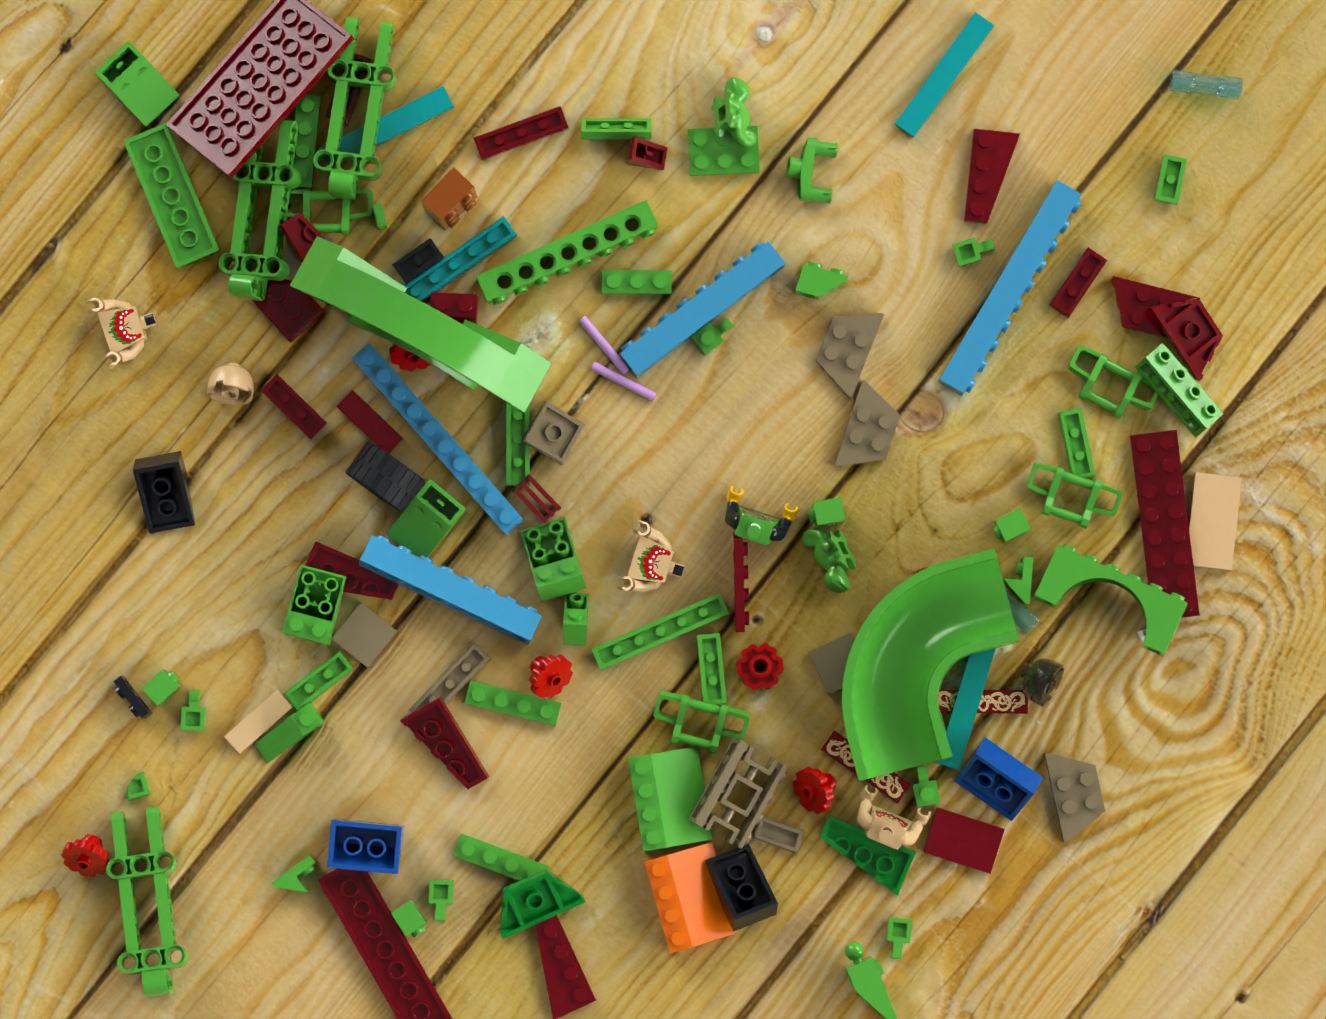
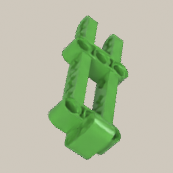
(345, 182)
(242, 281)
(156, 978)

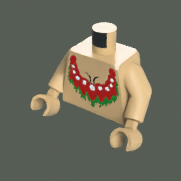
(122, 328)
(650, 561)
(887, 826)

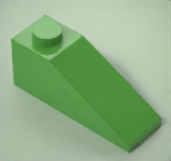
(289, 732)

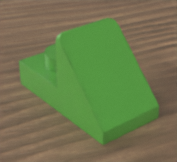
(1022, 587)
(291, 879)

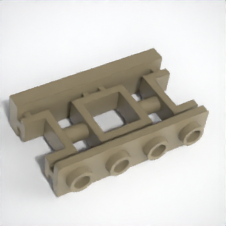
(723, 783)

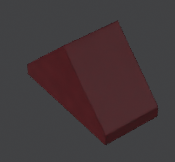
(647, 154)

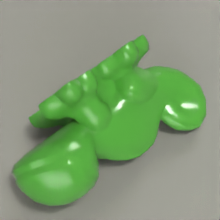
(733, 114)
(832, 555)

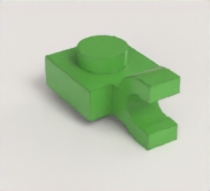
(969, 252)
(709, 337)
(192, 716)
(926, 790)
(440, 894)
(898, 932)

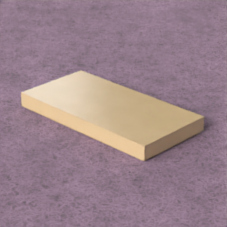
(1214, 520)

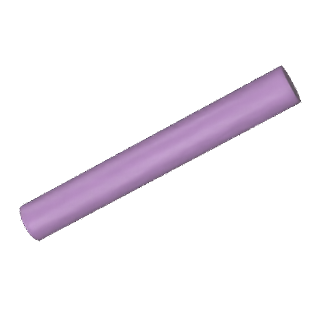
(604, 345)
(623, 381)

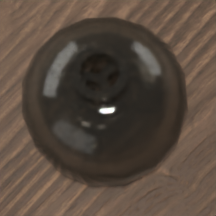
(1041, 680)

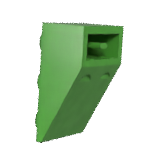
(137, 83)
(427, 520)
(553, 559)
(314, 605)

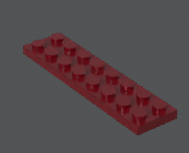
(1164, 515)
(383, 945)

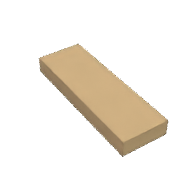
(258, 722)

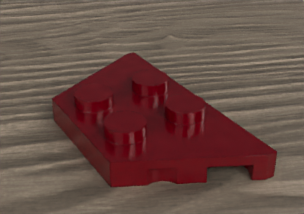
(1135, 299)
(1189, 331)

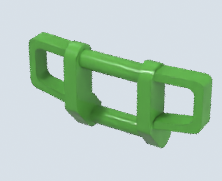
(343, 228)
(1102, 361)
(1094, 486)
(719, 731)

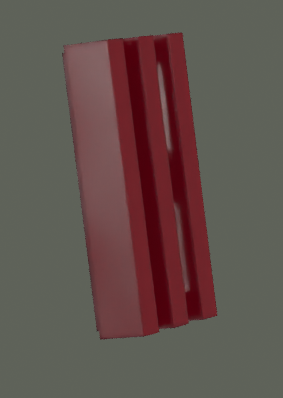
(549, 512)

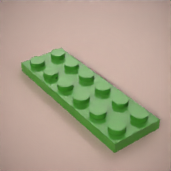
(171, 196)

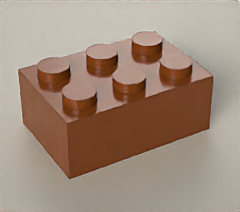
(450, 199)

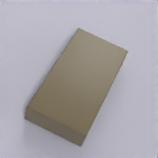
(779, 834)

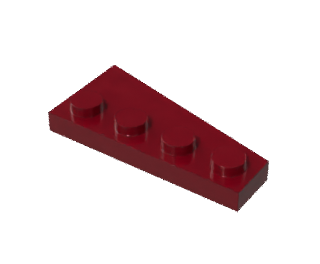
(988, 165)
(300, 235)
(358, 579)
(741, 593)
(442, 735)
(563, 974)

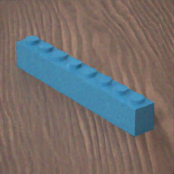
(702, 309)
(449, 589)

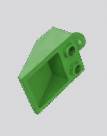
(866, 979)

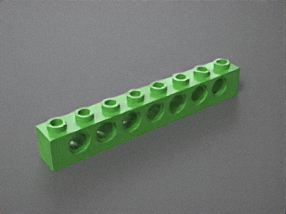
(640, 213)

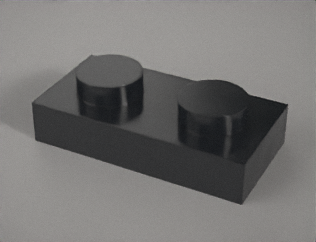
(418, 260)
(138, 706)

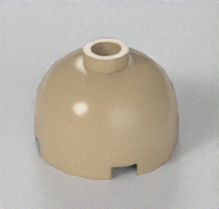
(230, 384)

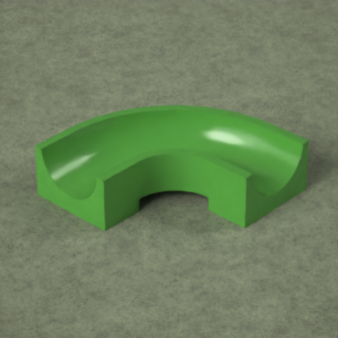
(384, 309)
(906, 653)

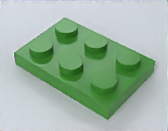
(721, 154)

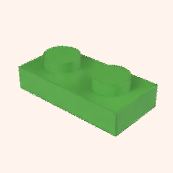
(1170, 179)

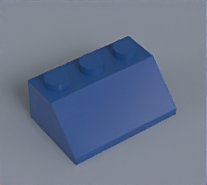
(998, 779)
(365, 846)

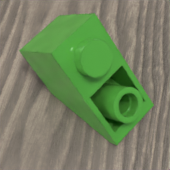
(819, 282)
(575, 619)

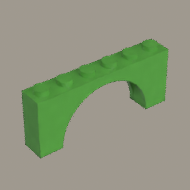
(1071, 570)

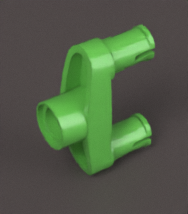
(802, 170)

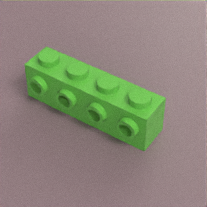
(1179, 390)

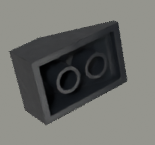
(164, 491)
(742, 887)

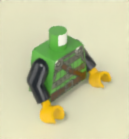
(755, 524)

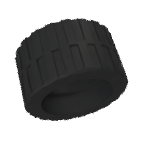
(385, 476)

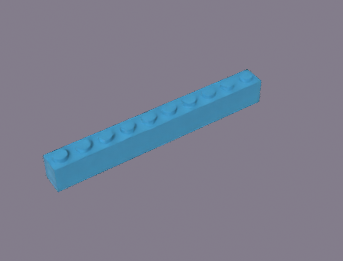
(1010, 287)
(437, 439)

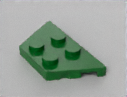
(535, 901)

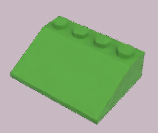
(665, 795)

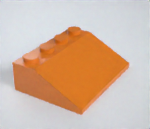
(687, 898)

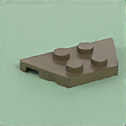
(847, 348)
(868, 429)
(1075, 793)

